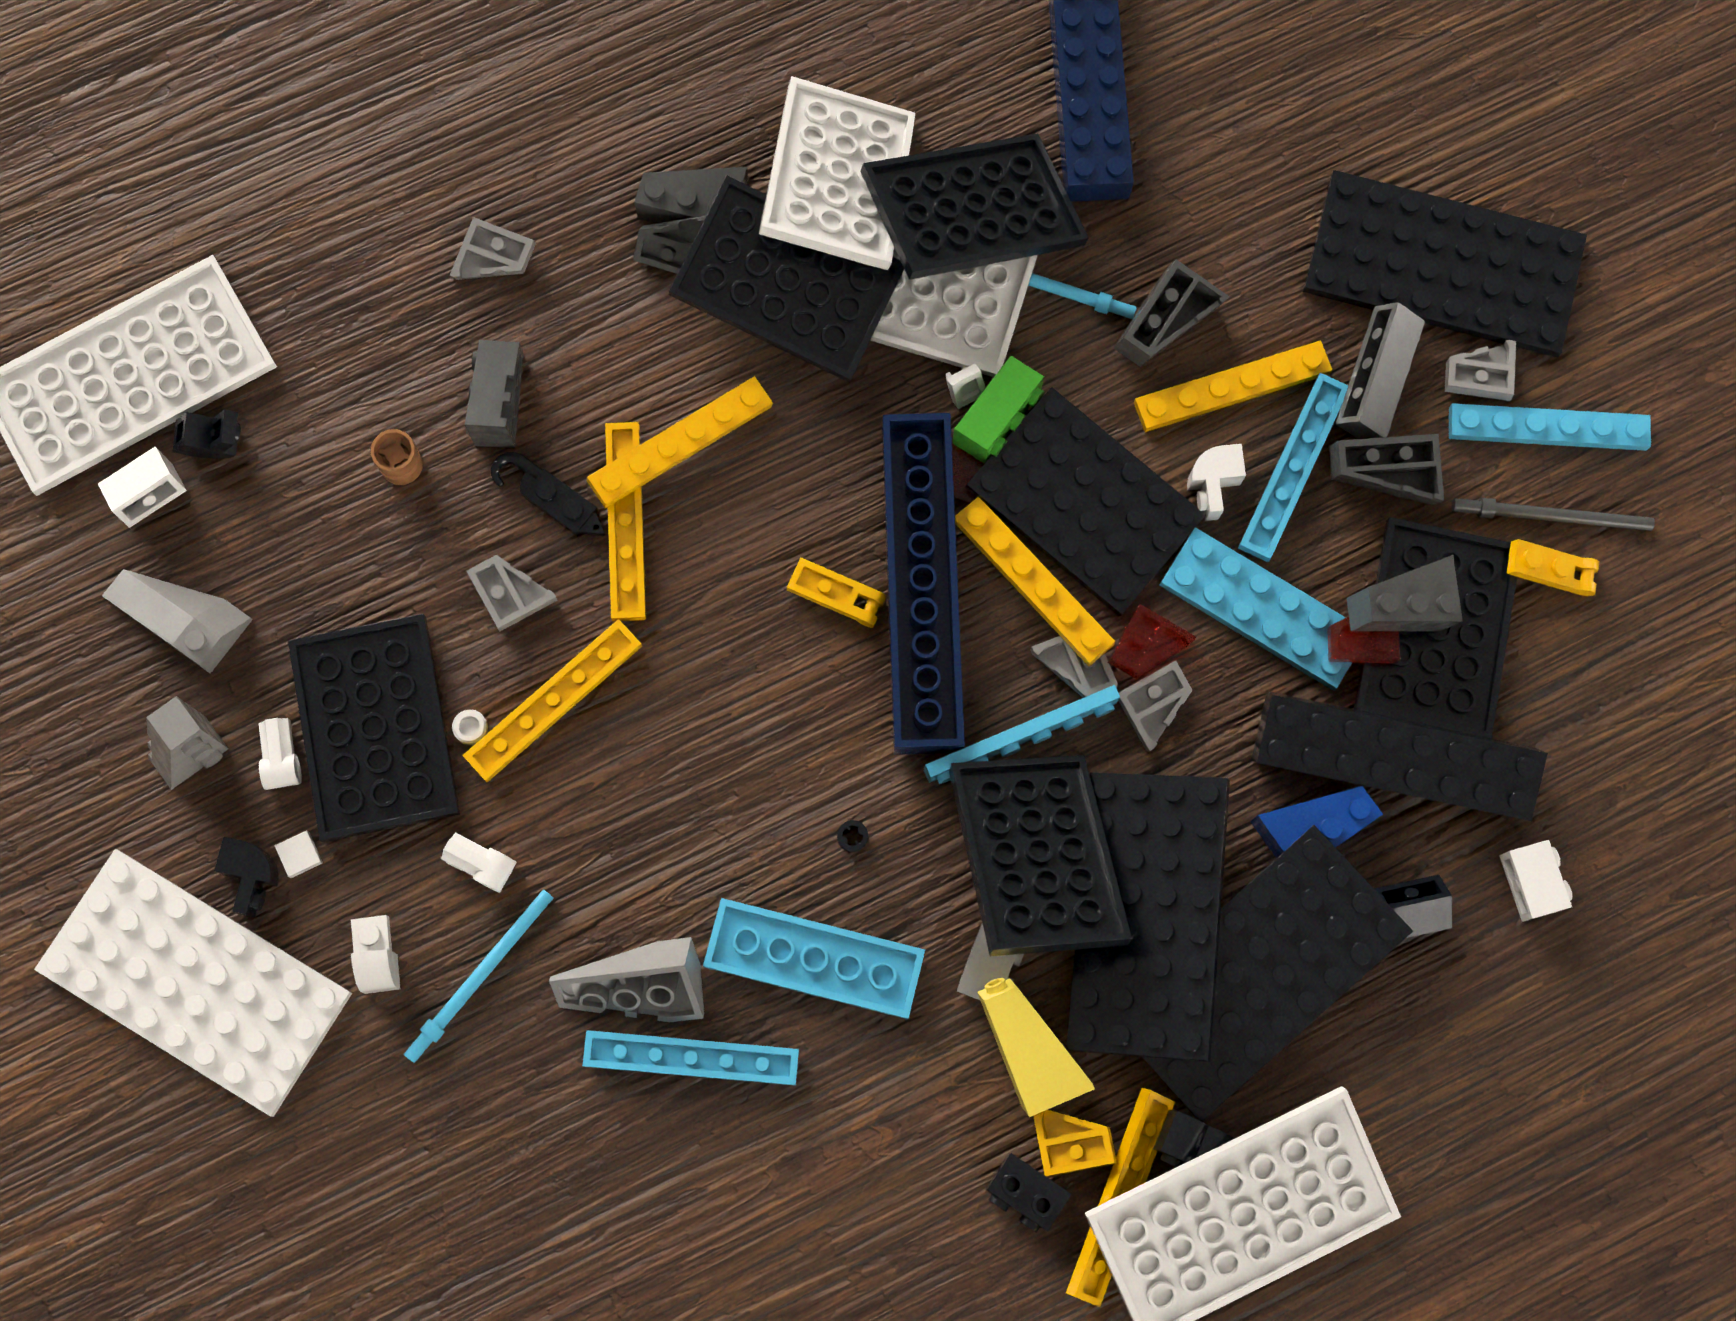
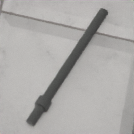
(1489, 508)

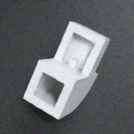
(1216, 469)
(373, 961)

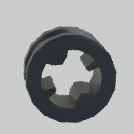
(862, 831)

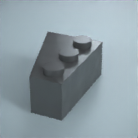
(681, 193)
(1168, 312)
(495, 394)
(1391, 465)
(1409, 602)

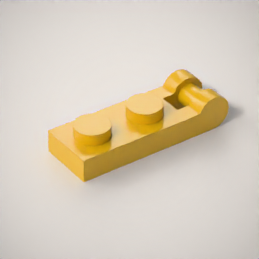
(1552, 567)
(835, 592)

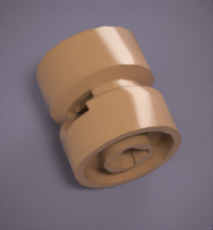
(396, 457)

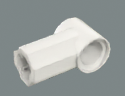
(279, 763)
(485, 865)

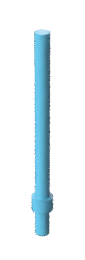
(1102, 302)
(433, 1029)

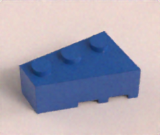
(1334, 815)

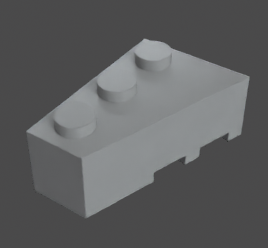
(182, 742)
(983, 968)

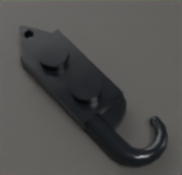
(551, 495)

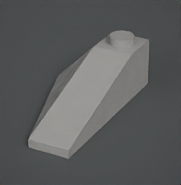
(186, 619)
(647, 980)

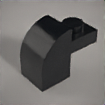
(207, 436)
(253, 867)

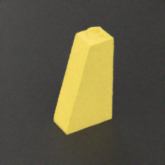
(1033, 1055)

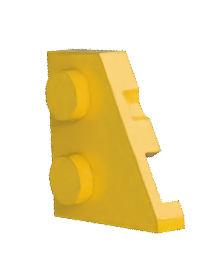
(1072, 1143)

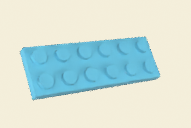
(1256, 605)
(814, 958)

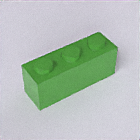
(998, 410)

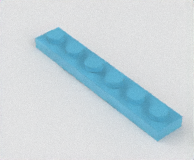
(1549, 427)
(1293, 467)
(1037, 730)
(690, 1057)

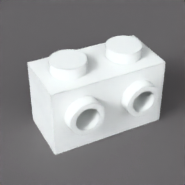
(147, 480)
(1536, 880)

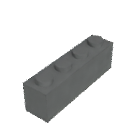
(1380, 371)

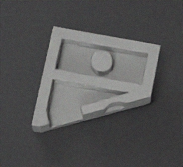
(491, 252)
(1483, 372)
(508, 592)
(1072, 669)
(1154, 702)

